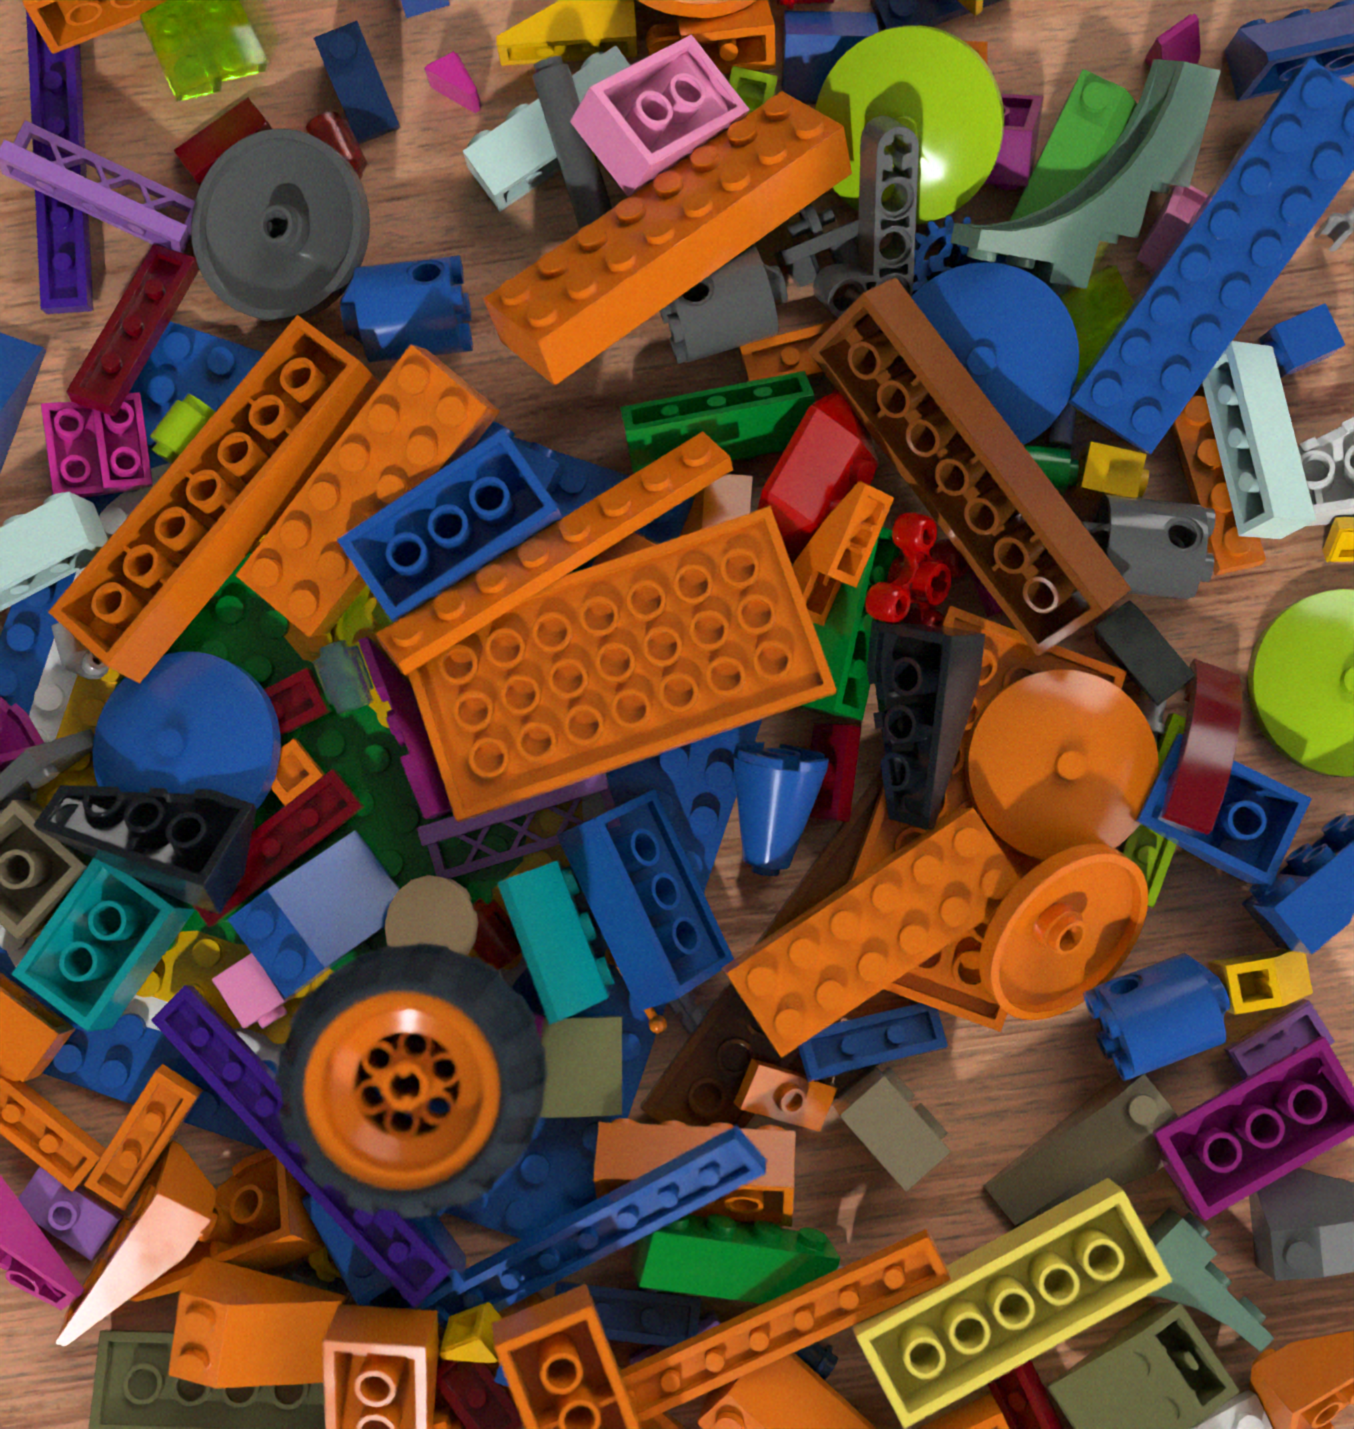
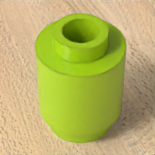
(180, 427)

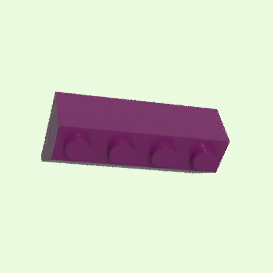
(1258, 1129)

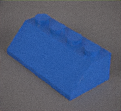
(1267, 54)
(450, 526)
(646, 900)

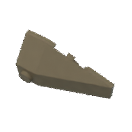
(1097, 1141)

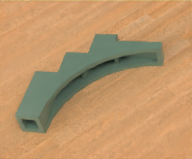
(1150, 155)
(1197, 1280)

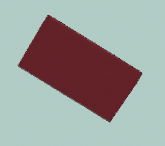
(210, 143)

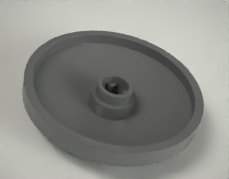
(280, 225)

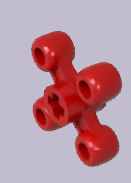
(918, 577)

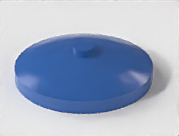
(1008, 338)
(189, 729)

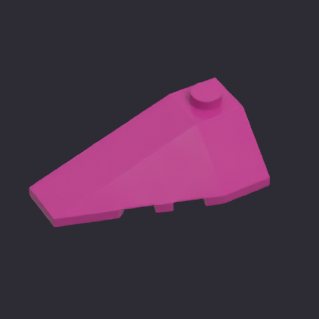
(30, 1257)

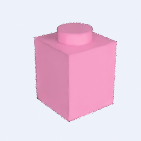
(251, 993)

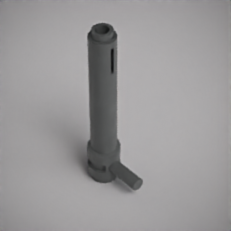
(575, 157)

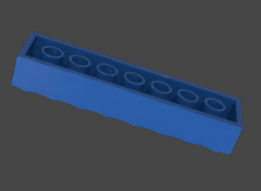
(1224, 260)

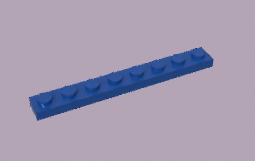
(608, 1224)

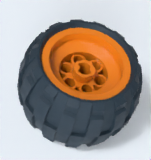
(362, 1143)

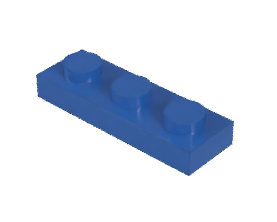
(872, 1041)

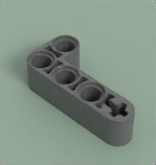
(879, 217)

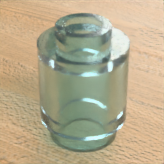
(344, 677)

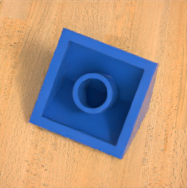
(814, 45)

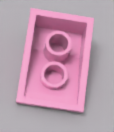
(657, 113)

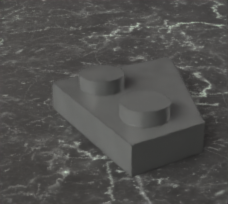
(41, 765)

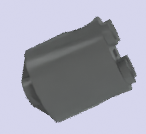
(726, 308)
(1155, 543)

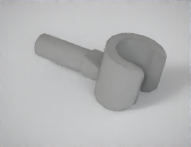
(1338, 228)

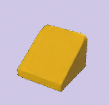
(471, 1335)

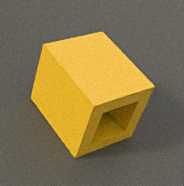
(1110, 472)

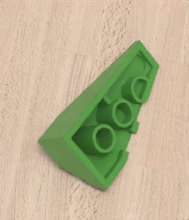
(1078, 142)

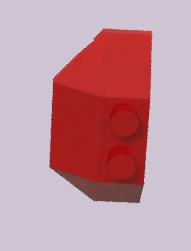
(818, 470)

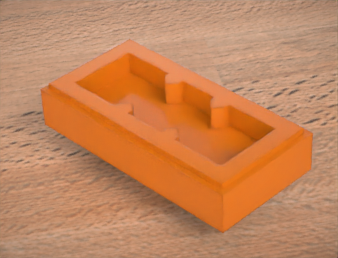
(785, 1095)

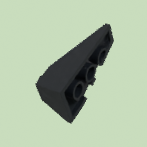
(924, 699)
(172, 841)

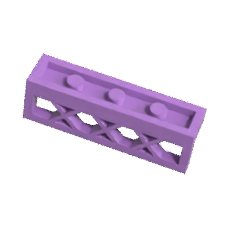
(93, 197)
(450, 828)

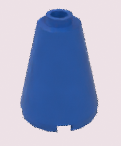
(775, 801)

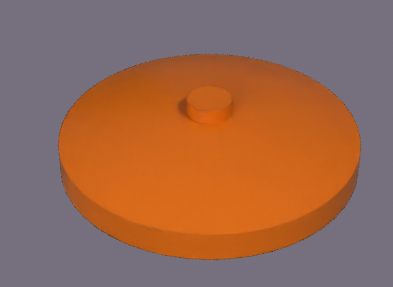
(1060, 763)
(1063, 931)

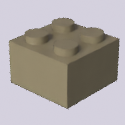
(33, 870)
(896, 1134)

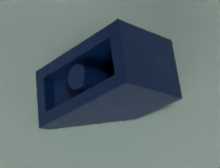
(357, 82)

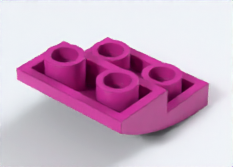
(96, 451)

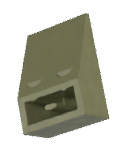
(1146, 1377)

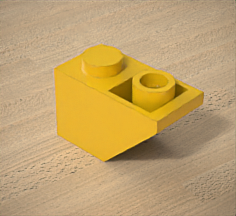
(1263, 979)

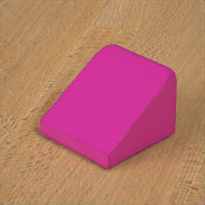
(1178, 43)
(452, 80)

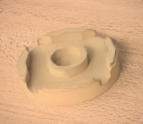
(432, 913)

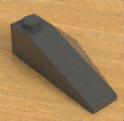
(1303, 1226)

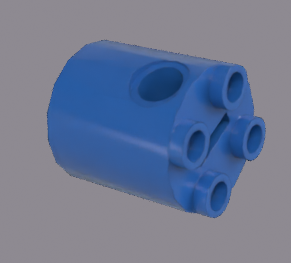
(408, 305)
(1159, 1015)

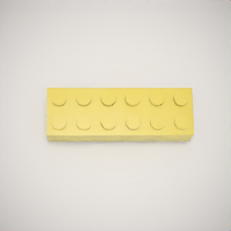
(1013, 1301)

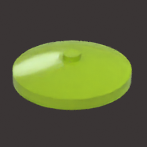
(935, 90)
(1305, 683)

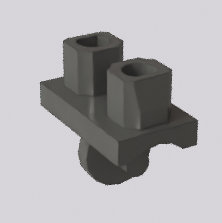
(801, 259)

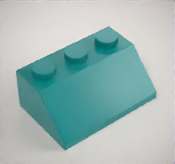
(556, 940)
(102, 945)

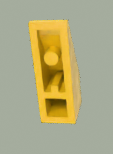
(571, 31)

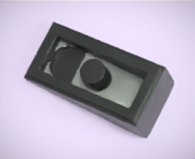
(1142, 652)

